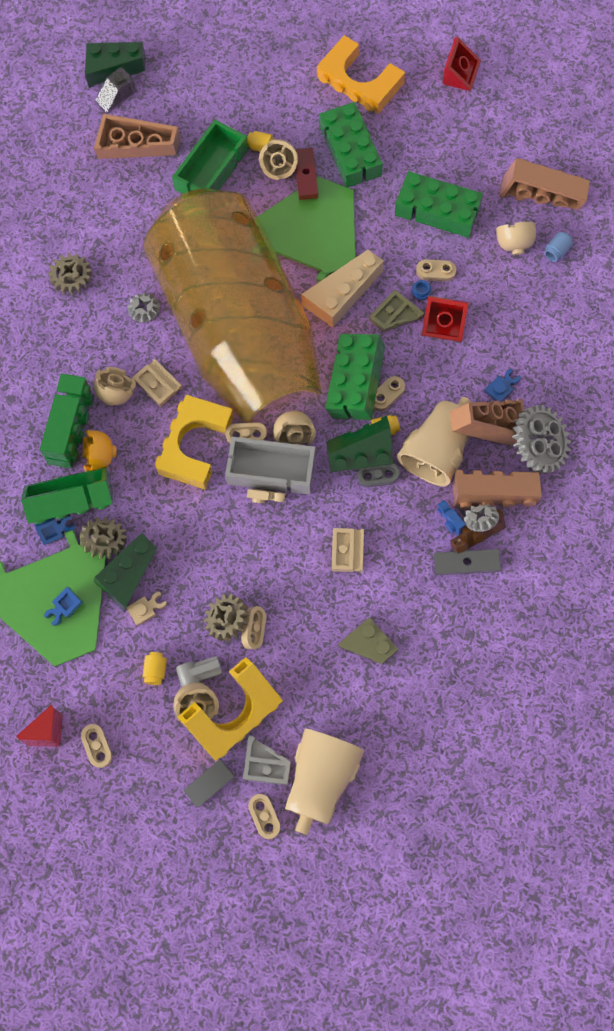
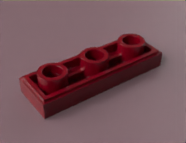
(306, 174)

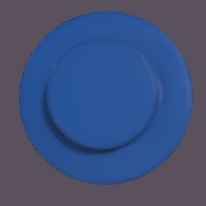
(421, 290)

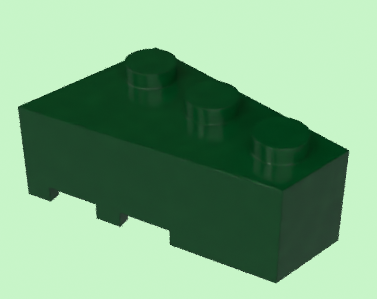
(106, 58)
(361, 449)
(126, 570)

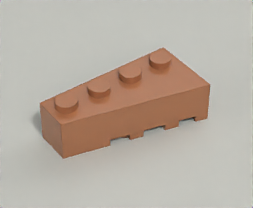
(135, 138)
(544, 185)
(488, 420)
(496, 489)

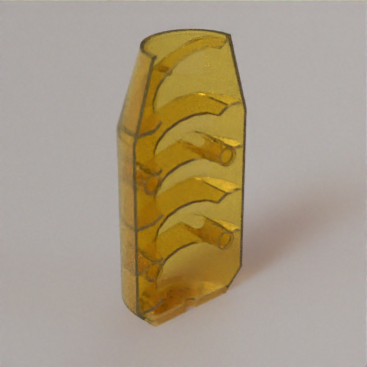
(232, 300)

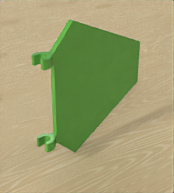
(314, 230)
(30, 593)

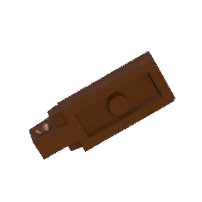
(469, 538)

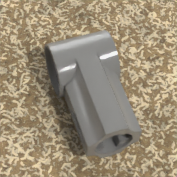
(199, 671)

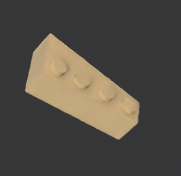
(341, 289)

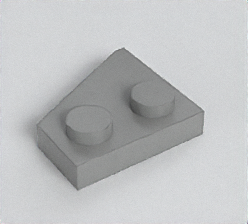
(265, 764)

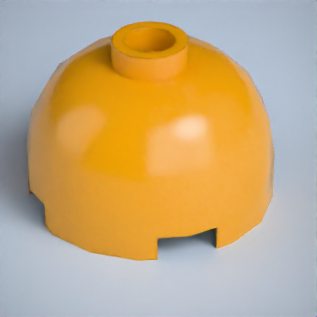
(97, 450)

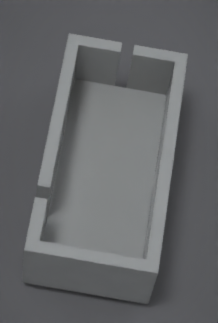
(270, 465)

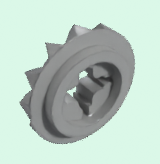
(139, 314)
(485, 522)

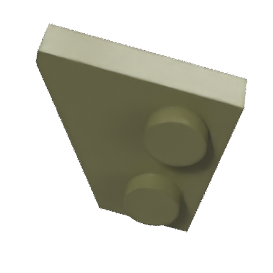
(395, 312)
(369, 642)

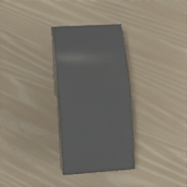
(209, 783)

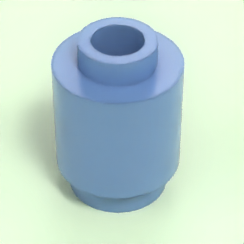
(558, 246)

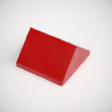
(461, 66)
(445, 318)
(44, 729)

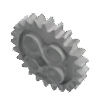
(541, 424)

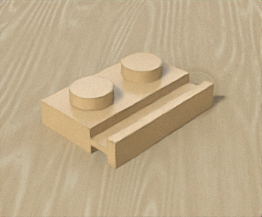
(157, 382)
(347, 550)

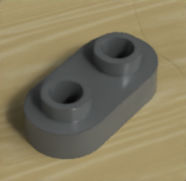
(378, 475)

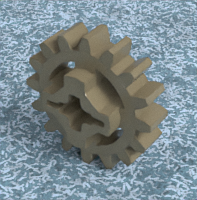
(70, 277)
(103, 538)
(226, 617)

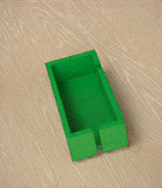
(350, 144)
(211, 159)
(438, 204)
(355, 376)
(67, 421)
(67, 495)

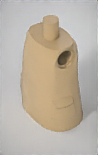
(433, 449)
(321, 776)

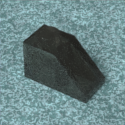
(115, 90)

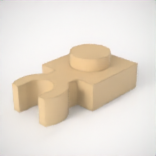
(261, 495)
(143, 610)

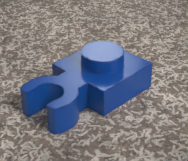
(501, 388)
(453, 521)
(52, 529)
(66, 604)

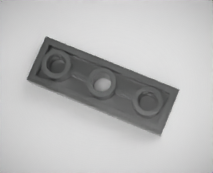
(481, 562)

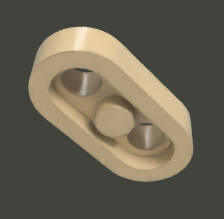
(436, 270)
(389, 393)
(246, 430)
(254, 632)
(97, 746)
(264, 817)

